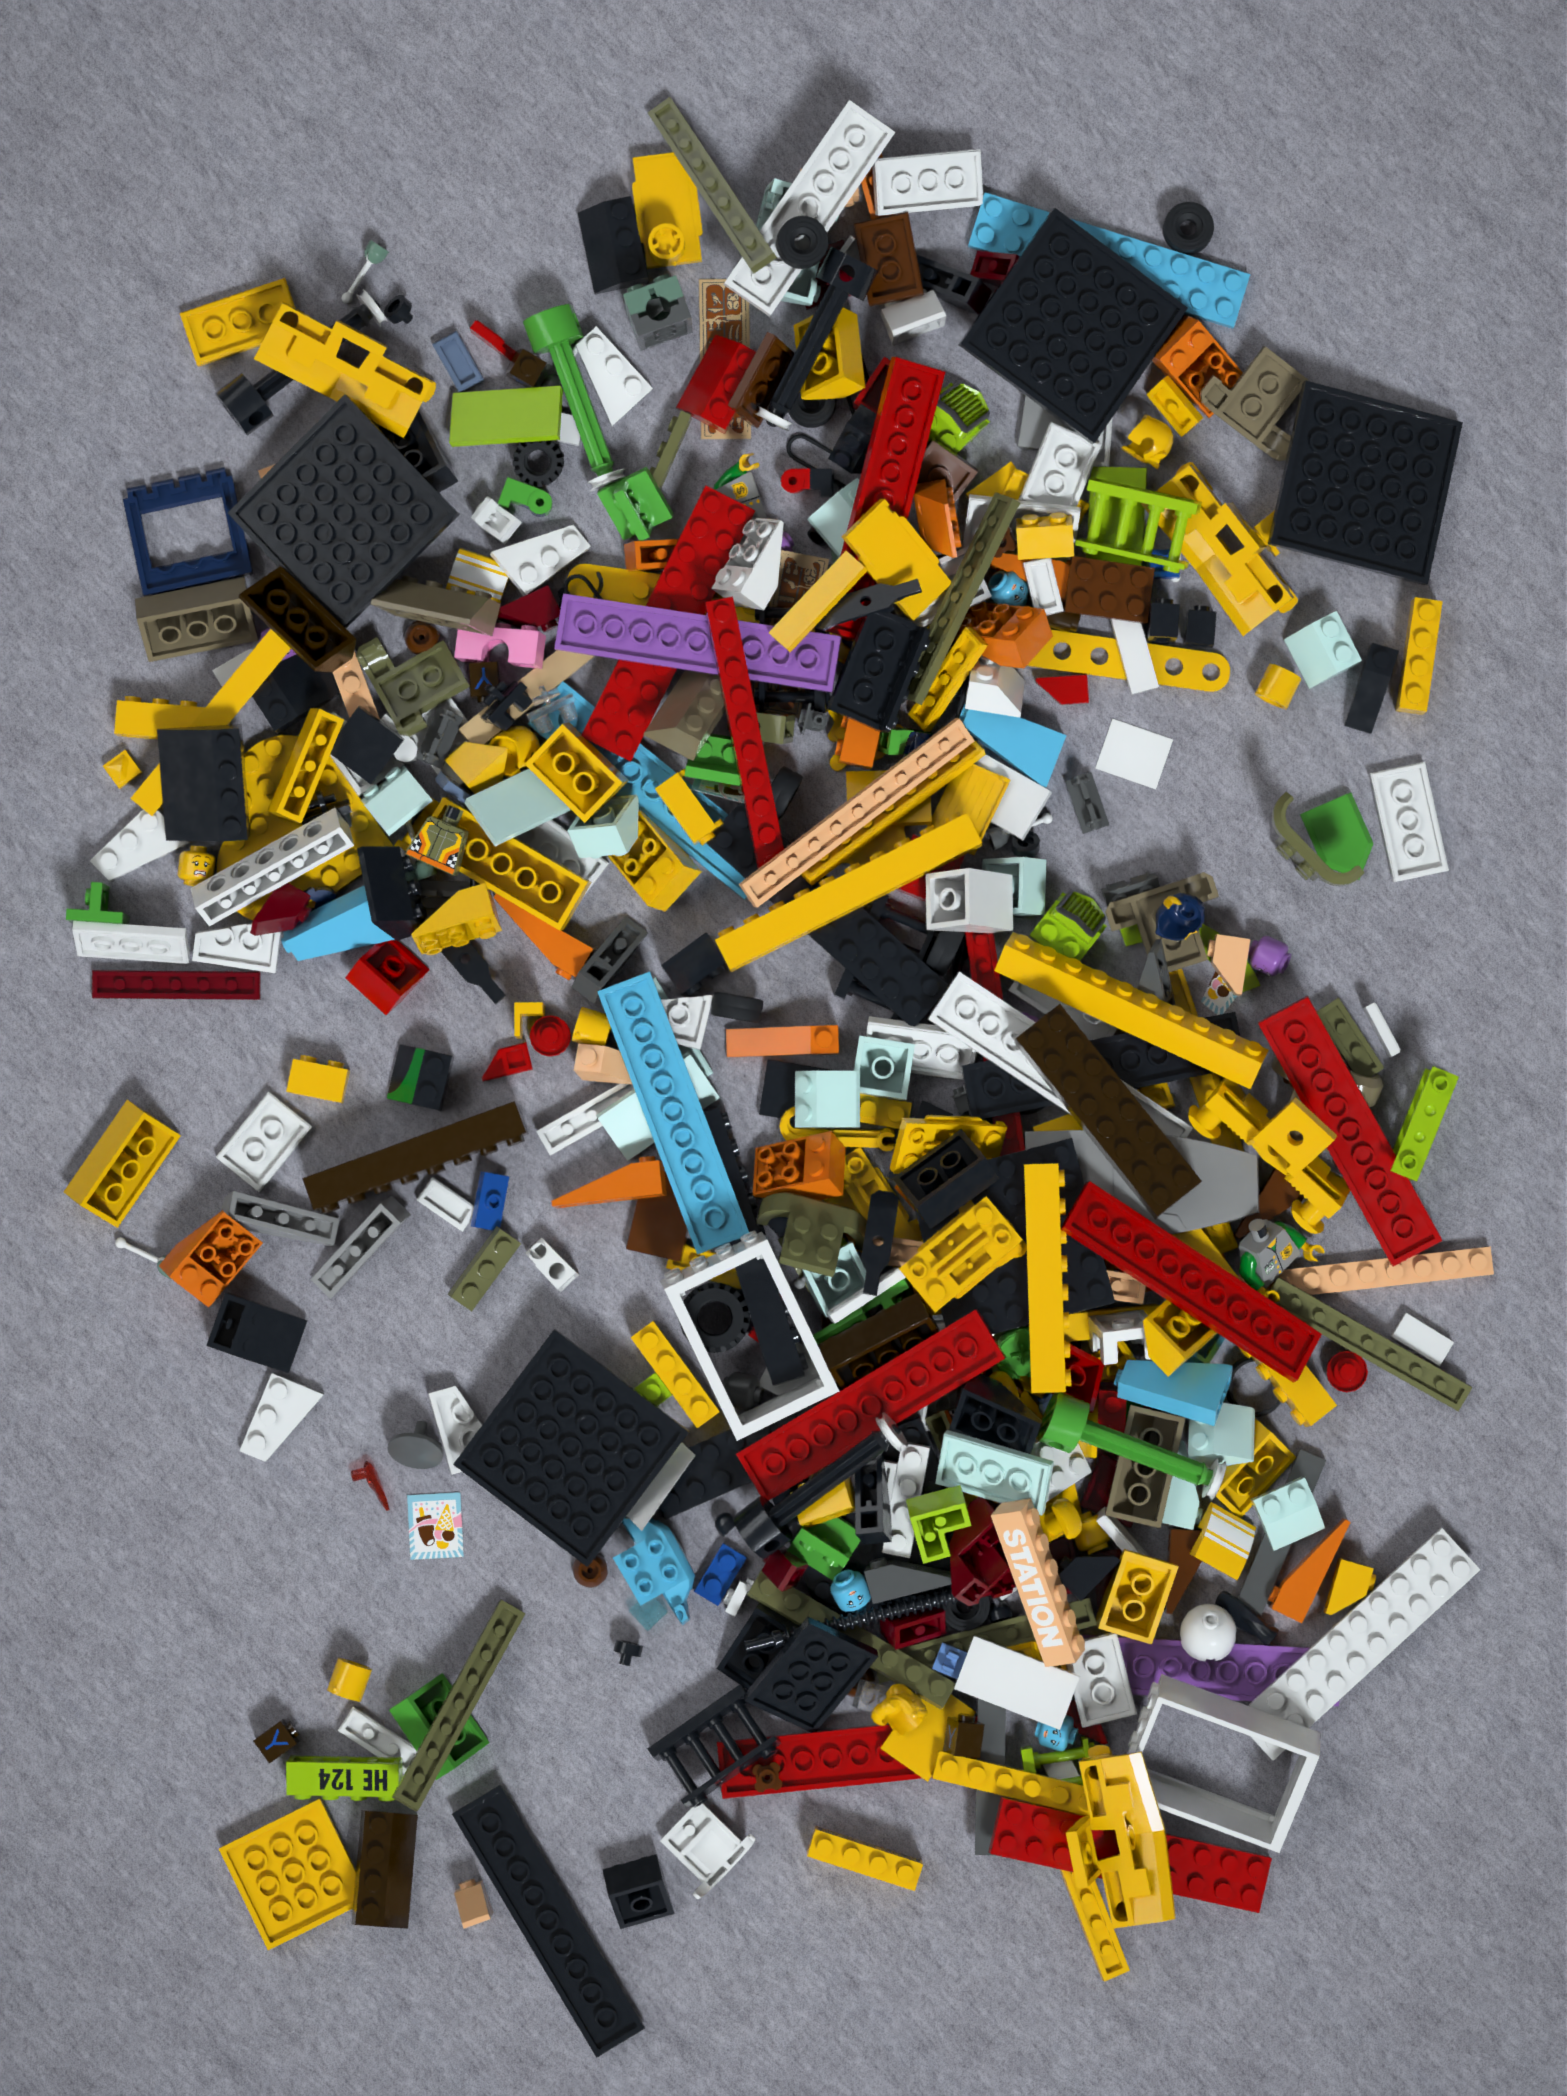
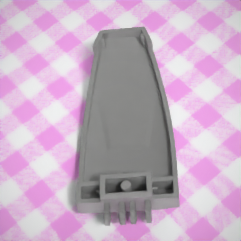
(1225, 1194)

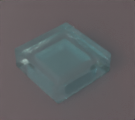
(648, 1613)

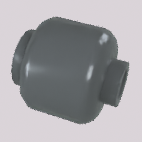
(743, 1390)

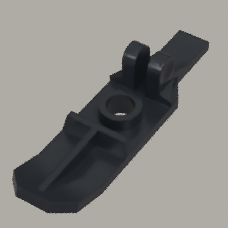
(881, 598)
(474, 971)
(879, 1226)

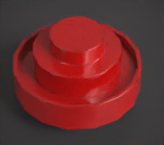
(550, 1036)
(1346, 1371)

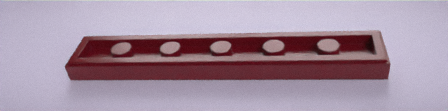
(176, 985)

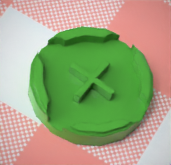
(1016, 1347)

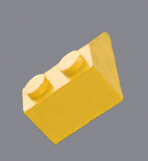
(1136, 1596)

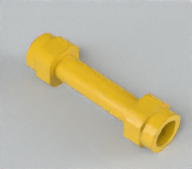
(426, 812)

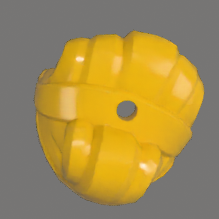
(900, 1709)

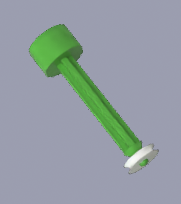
(554, 333)
(1067, 1423)

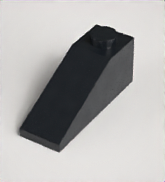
(953, 285)
(1371, 687)
(872, 1503)

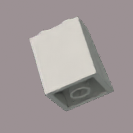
(969, 901)

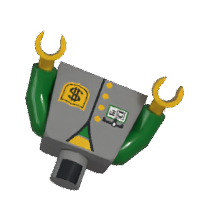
(741, 485)
(1269, 1252)

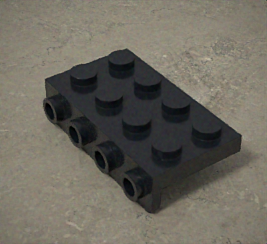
(879, 670)

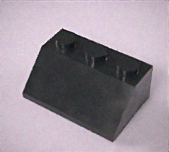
(613, 245)
(392, 890)
(946, 1178)

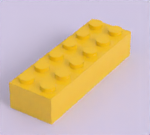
(519, 872)

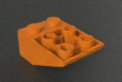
(1192, 357)
(937, 517)
(1010, 631)
(801, 1166)
(210, 1257)

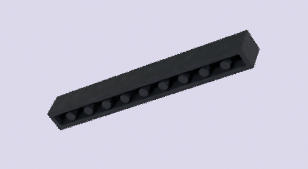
(759, 1289)

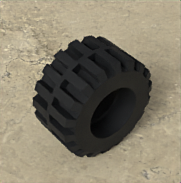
(739, 1311)

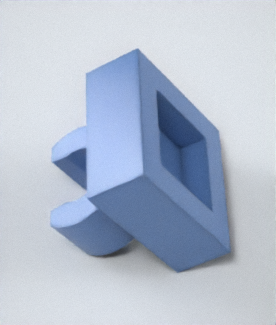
(949, 1660)

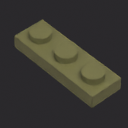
(669, 449)
(1349, 1039)
(484, 1268)

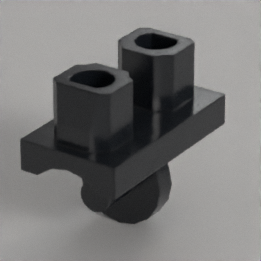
(496, 713)
(343, 807)

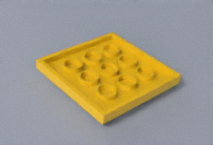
(292, 1873)

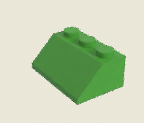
(418, 1712)

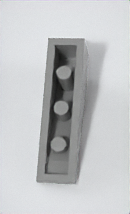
(280, 1219)
(361, 1246)

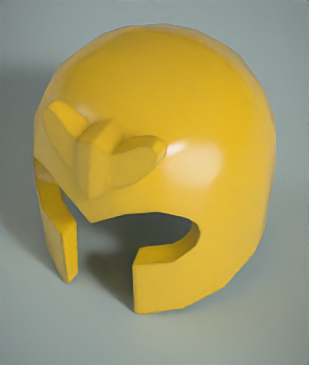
(1150, 441)
(521, 746)

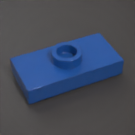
(489, 1201)

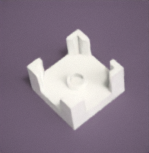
(1111, 1328)

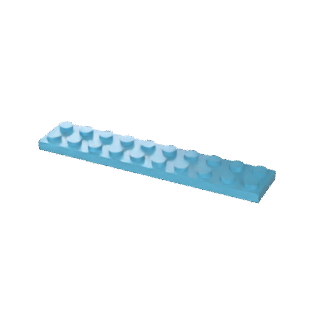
(1202, 286)
(644, 775)
(673, 1113)

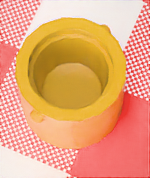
(666, 244)
(1278, 686)
(591, 1028)
(349, 1679)

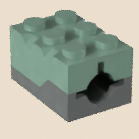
(657, 311)

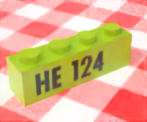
(343, 1777)

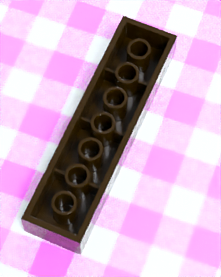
(1107, 1111)
(415, 1156)

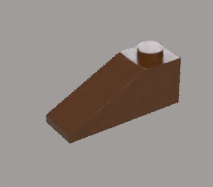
(1274, 1198)
(1179, 1548)

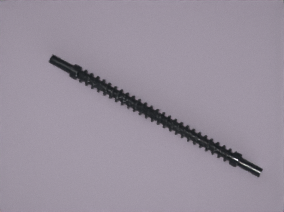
(778, 1638)

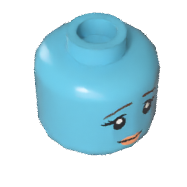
(1008, 589)
(850, 1591)
(1055, 1738)

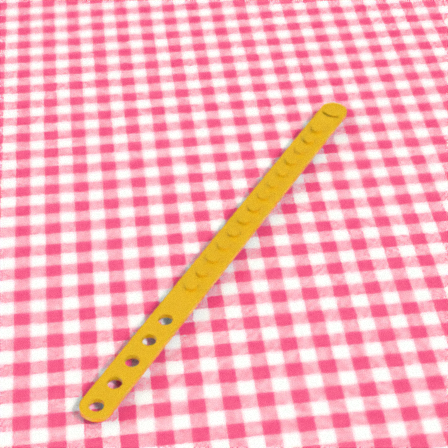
(637, 586)

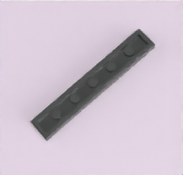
(1267, 1562)
(991, 1751)

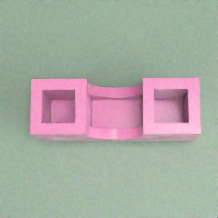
(524, 645)

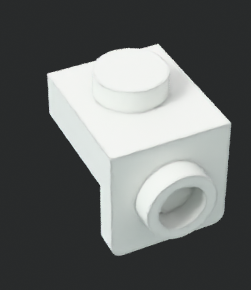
(495, 520)
(735, 1597)

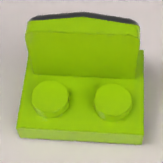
(959, 416)
(1070, 925)

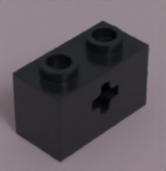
(1163, 622)

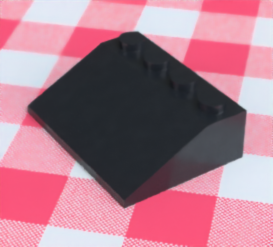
(204, 783)

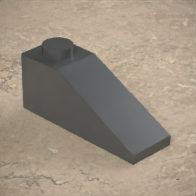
(609, 959)
(1155, 975)
(899, 1578)

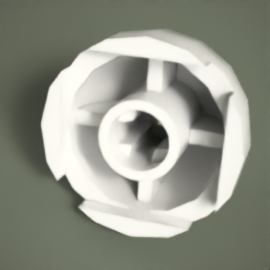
(1208, 1632)

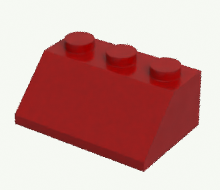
(716, 383)

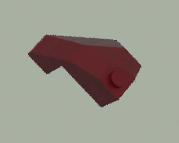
(978, 1557)

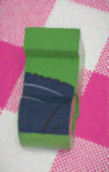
(526, 496)
(902, 740)

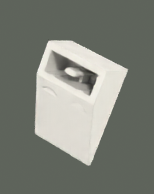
(753, 565)

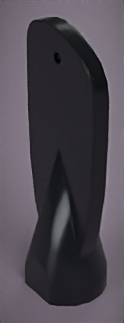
(1246, 1618)

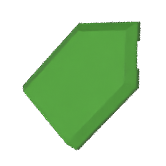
(1339, 833)

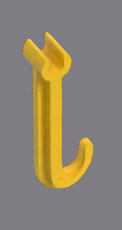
(847, 1137)

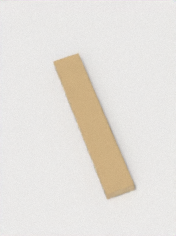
(555, 669)

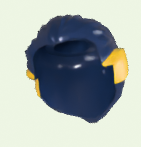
(1179, 917)

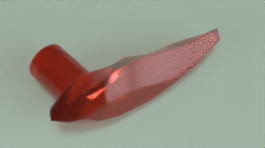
(373, 1481)

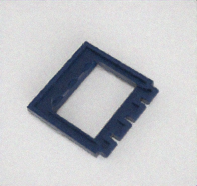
(194, 571)

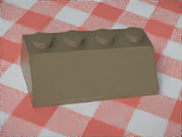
(439, 606)
(195, 620)
(688, 714)
(1137, 1490)

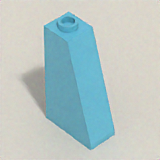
(1017, 741)
(335, 928)
(1189, 1392)

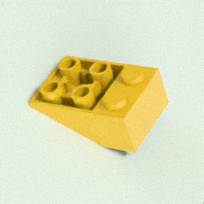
(656, 866)
(462, 918)

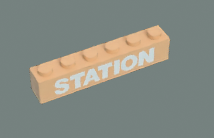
(1038, 1582)

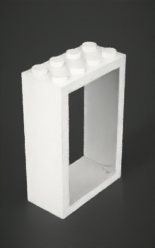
(725, 1259)
(1212, 1809)

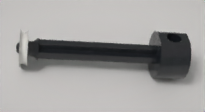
(818, 331)
(247, 401)
(766, 1526)

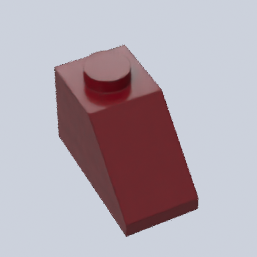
(992, 266)
(534, 609)
(281, 911)
(784, 1569)
(914, 1628)

